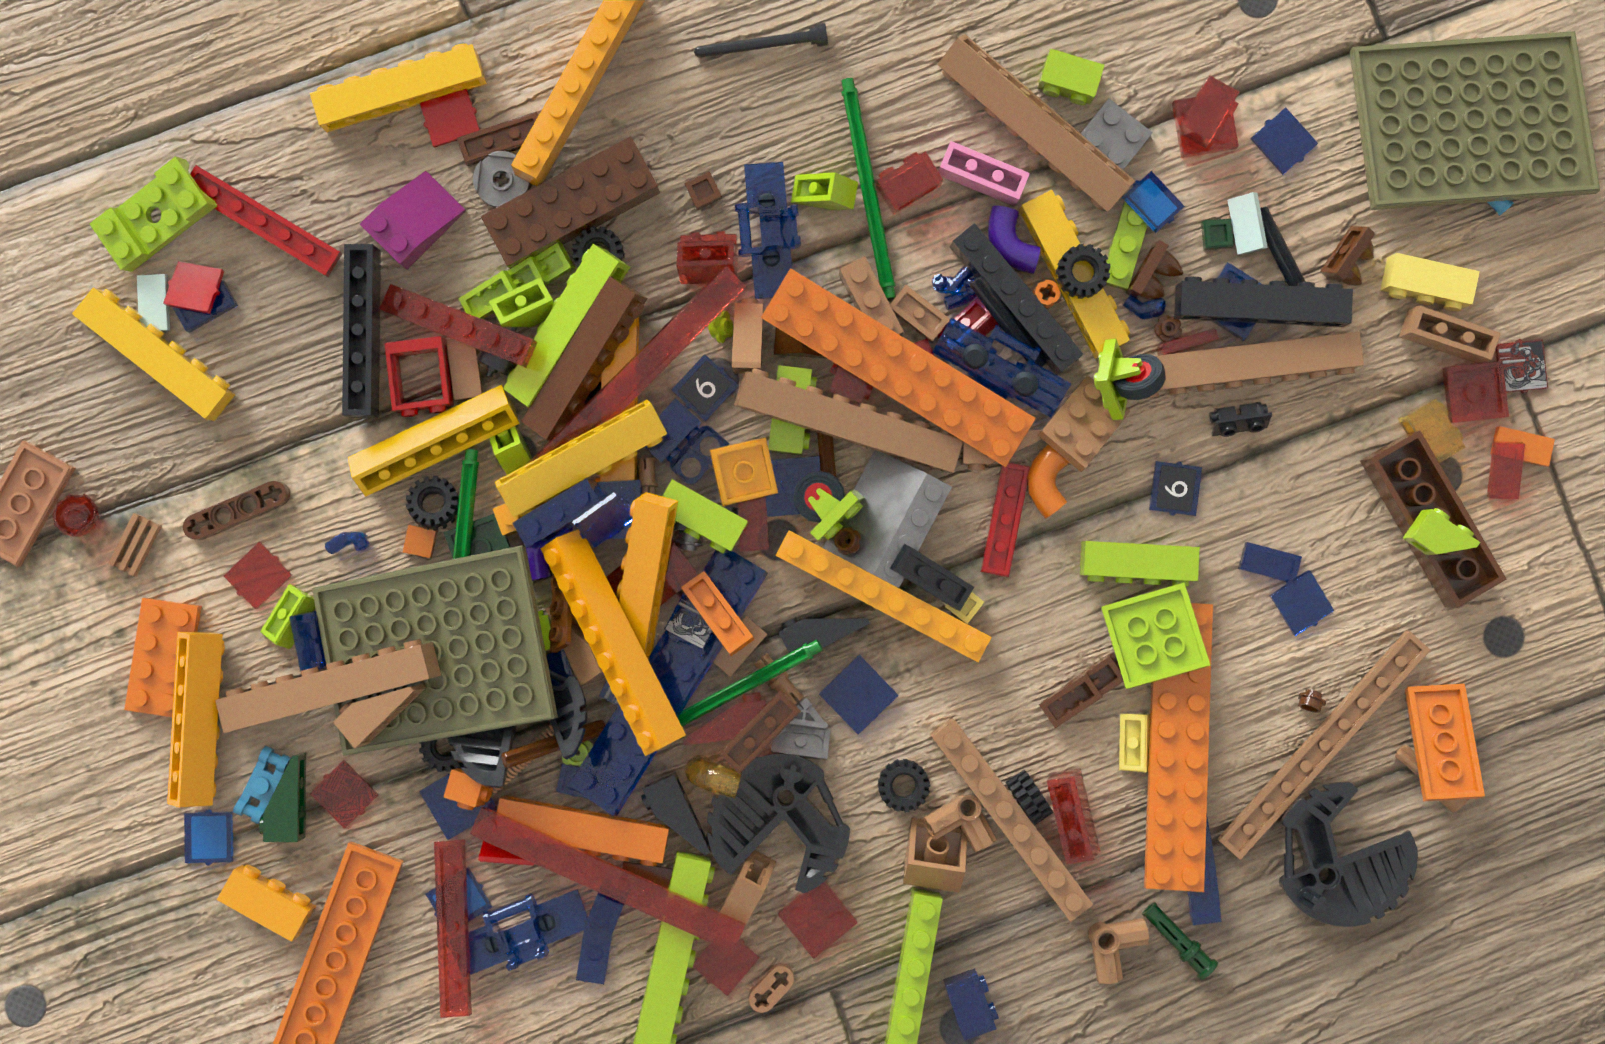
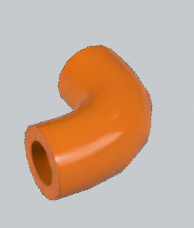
(1043, 481)

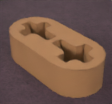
(776, 992)

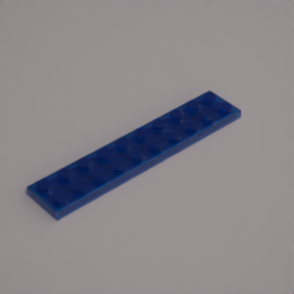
(616, 758)

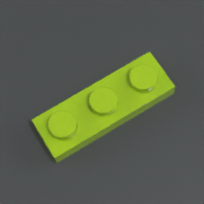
(1125, 247)

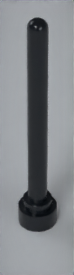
(815, 35)

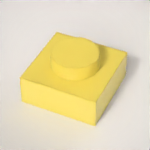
(969, 609)

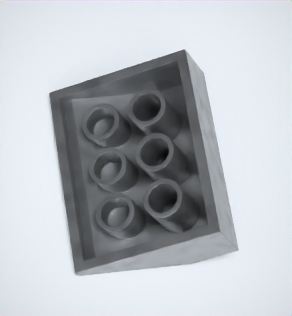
(895, 512)

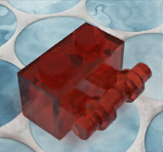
(705, 255)

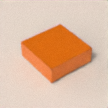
(420, 541)

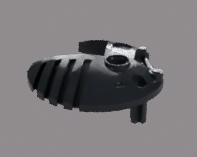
(483, 749)
(756, 811)
(1357, 883)

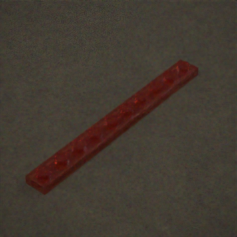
(652, 358)
(607, 879)

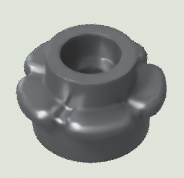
(688, 542)

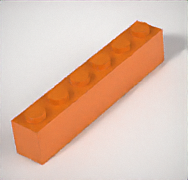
(591, 829)

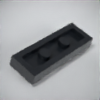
(932, 577)

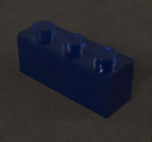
(558, 513)

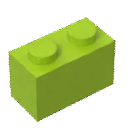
(1070, 77)

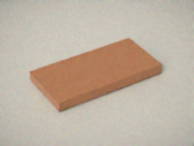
(27, 498)

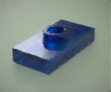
(594, 955)

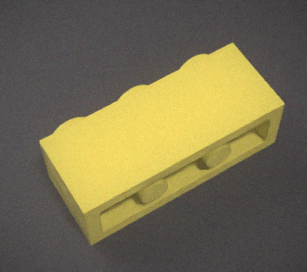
(1429, 281)

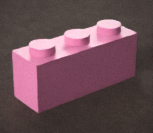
(983, 173)

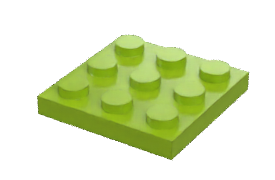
(1155, 636)

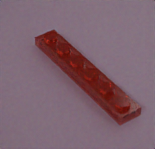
(458, 325)
(452, 929)

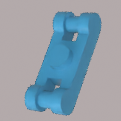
(261, 784)

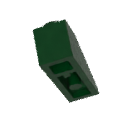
(286, 811)

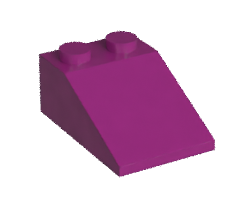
(413, 219)

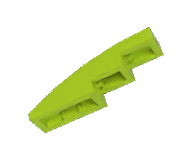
(547, 265)

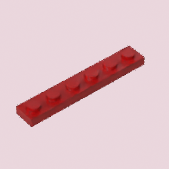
(267, 223)

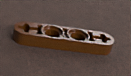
(235, 507)

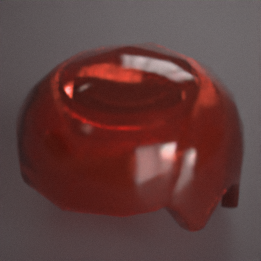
(76, 515)

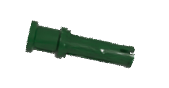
(1188, 950)

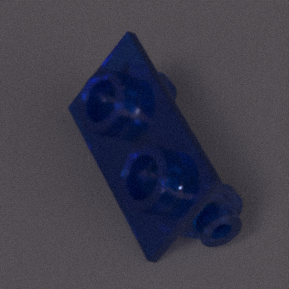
(308, 641)

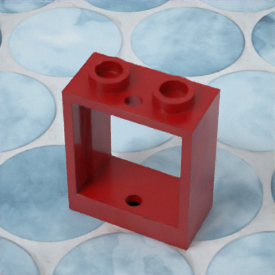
(415, 347)

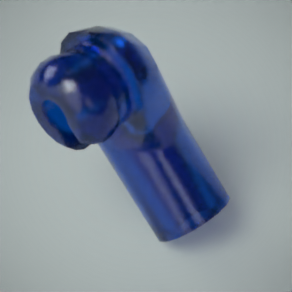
(951, 285)
(961, 298)
(1146, 309)
(347, 538)

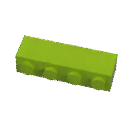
(1139, 561)

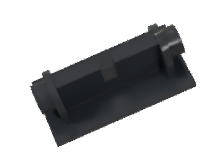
(1253, 418)

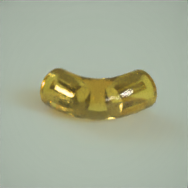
(712, 776)

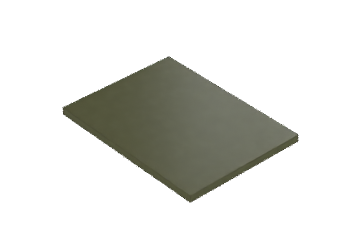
(1473, 120)
(483, 635)

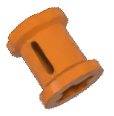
(1054, 293)

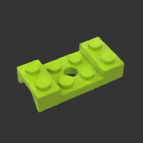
(129, 229)

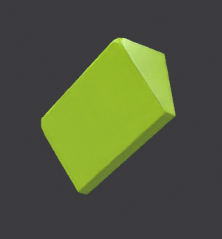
(278, 624)

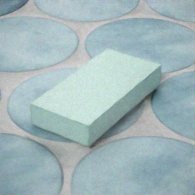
(1247, 223)
(151, 295)

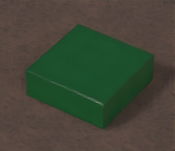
(1217, 234)

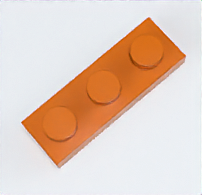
(717, 613)

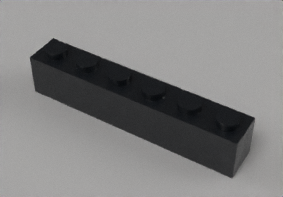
(1263, 303)
(361, 331)
(1044, 331)

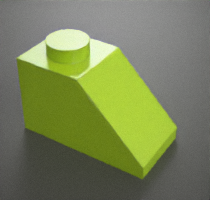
(825, 191)
(524, 305)
(510, 449)

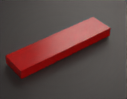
(1005, 519)

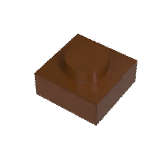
(703, 190)

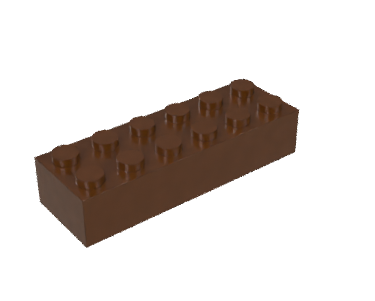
(571, 203)
(1414, 481)

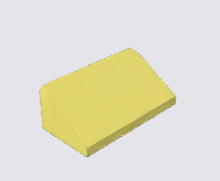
(1134, 742)

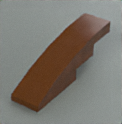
(1083, 690)

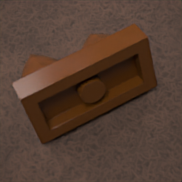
(1353, 246)
(1157, 261)

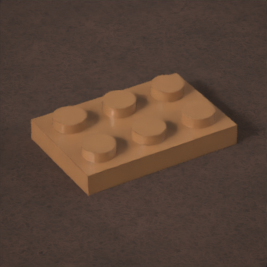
(1080, 425)

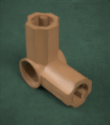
(950, 817)
(1121, 936)

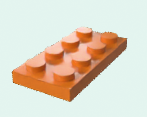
(154, 654)
(1444, 742)

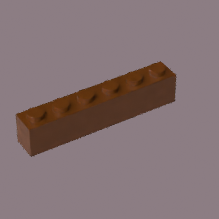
(585, 358)

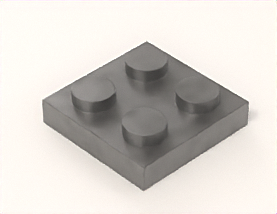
(1116, 133)

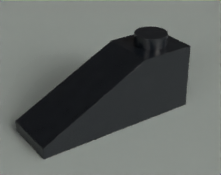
(826, 630)
(673, 807)

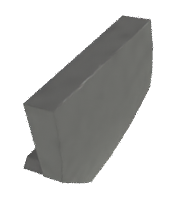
(805, 735)

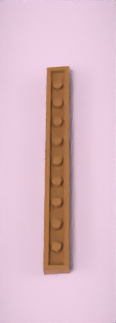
(1323, 744)

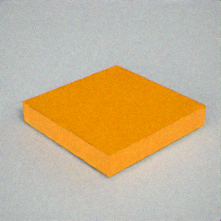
(743, 471)

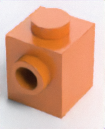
(466, 790)

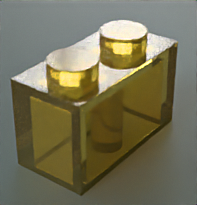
(1436, 428)

